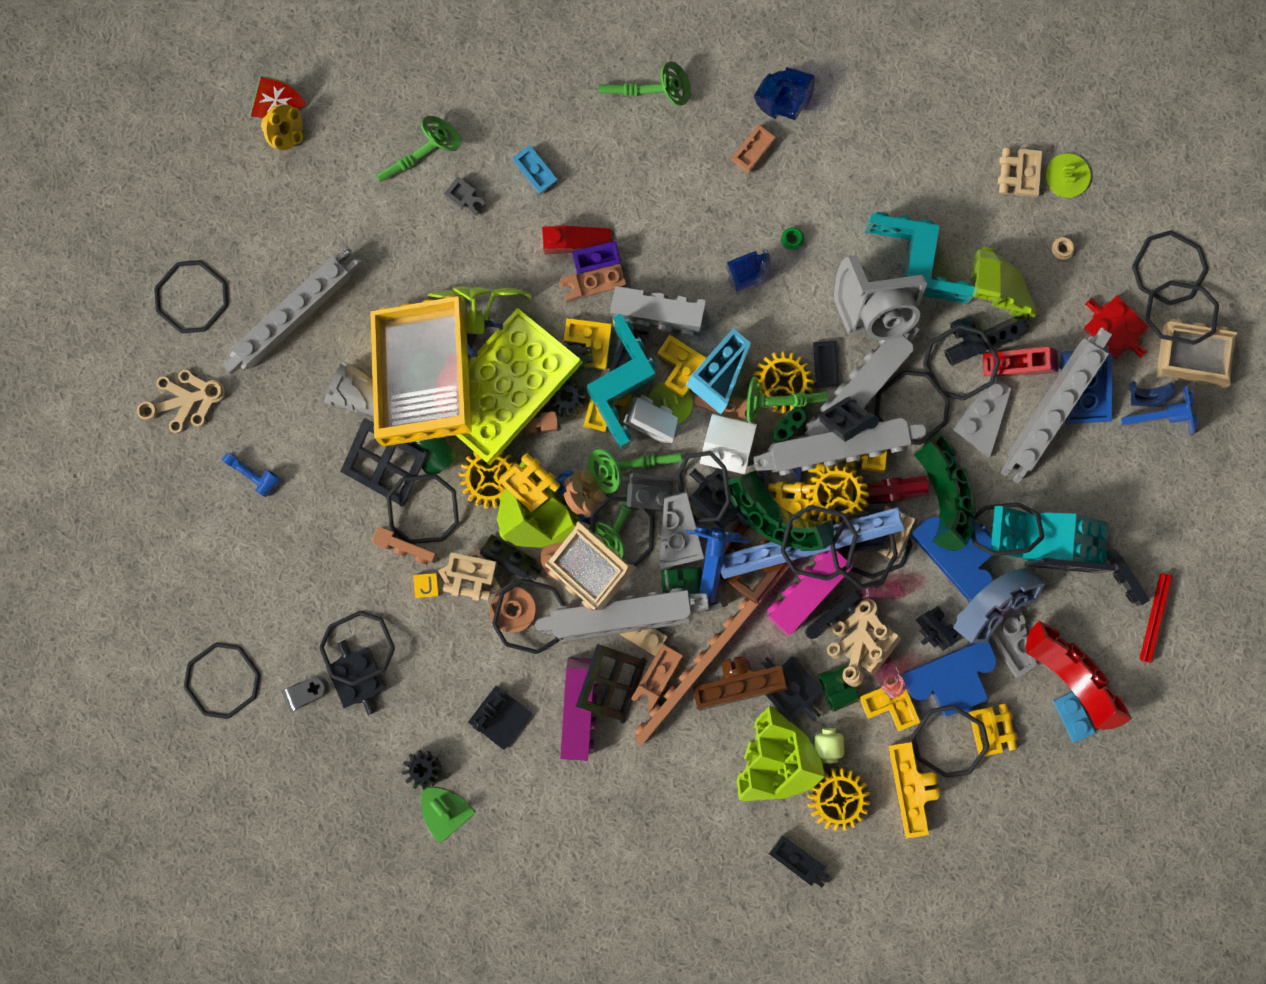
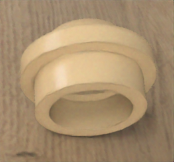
(1069, 248)

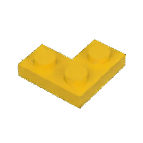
(592, 335)
(685, 362)
(900, 707)

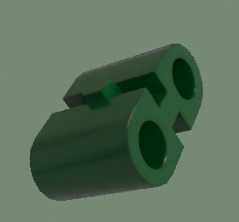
(788, 425)
(684, 578)
(837, 691)

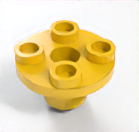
(283, 127)

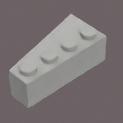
(658, 310)

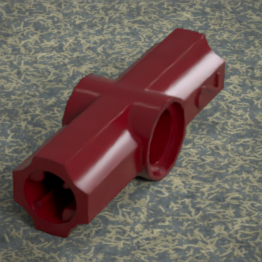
(897, 489)

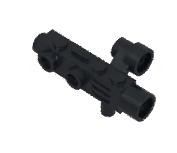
(974, 343)

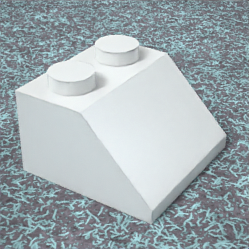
(651, 420)
(730, 442)

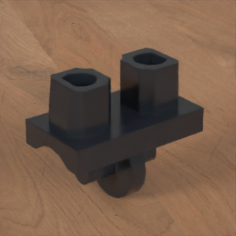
(934, 631)

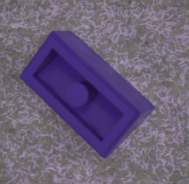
(596, 257)

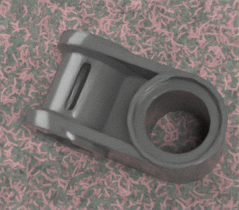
(301, 693)

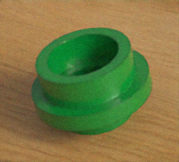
(794, 232)

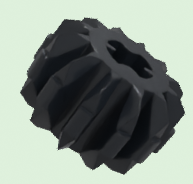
(564, 405)
(426, 762)

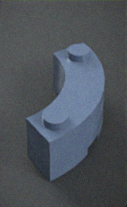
(987, 607)

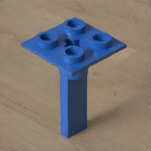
(1174, 412)
(714, 556)

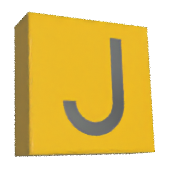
(426, 585)

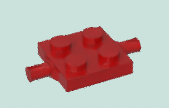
(1120, 322)

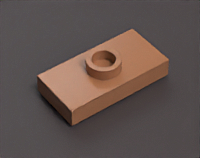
(753, 148)

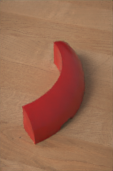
(1079, 674)

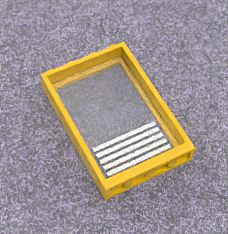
(420, 371)

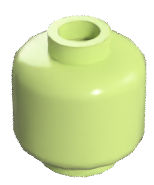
(829, 745)

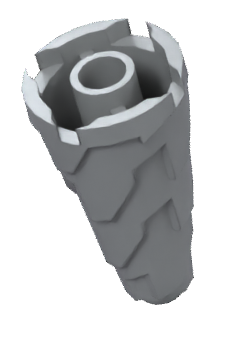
(351, 390)

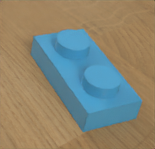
(534, 170)
(1073, 717)

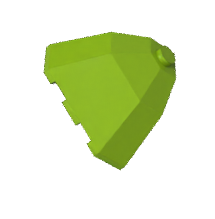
(1001, 284)
(543, 527)
(779, 761)

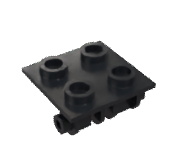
(499, 717)

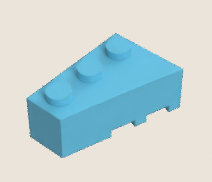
(719, 371)

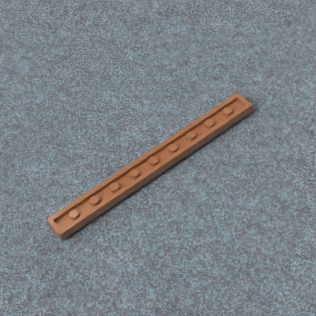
(702, 661)

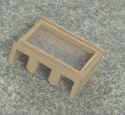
(1204, 362)
(589, 567)

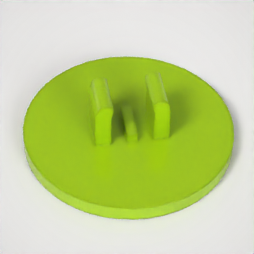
(1067, 175)
(680, 406)

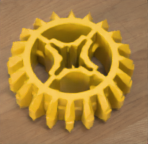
(777, 373)
(846, 480)
(482, 486)
(858, 795)

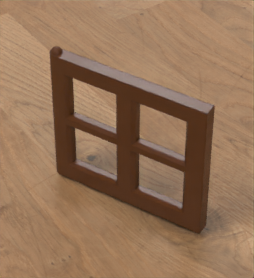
(772, 571)

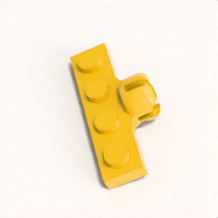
(912, 789)

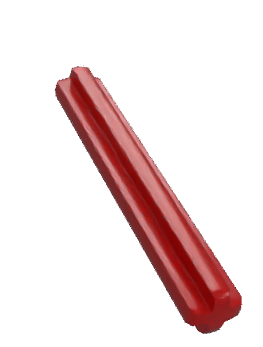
(1156, 618)

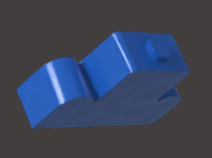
(961, 565)
(953, 678)

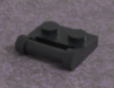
(843, 423)

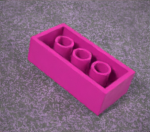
(805, 595)

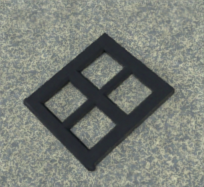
(383, 463)
(1069, 565)
(591, 677)

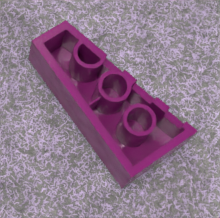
(576, 721)

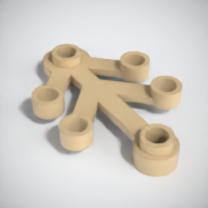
(185, 400)
(859, 638)

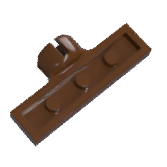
(739, 684)

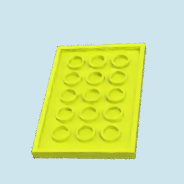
(512, 382)

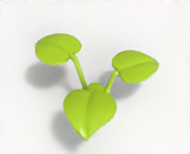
(475, 318)

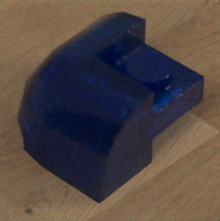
(785, 93)
(749, 270)

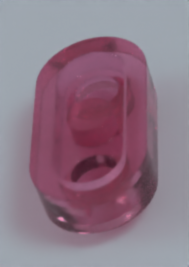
(891, 591)
(886, 675)

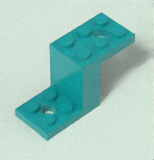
(920, 254)
(622, 381)
(1066, 535)

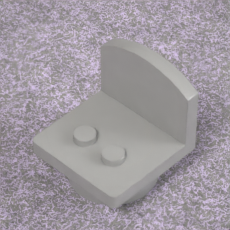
(878, 307)

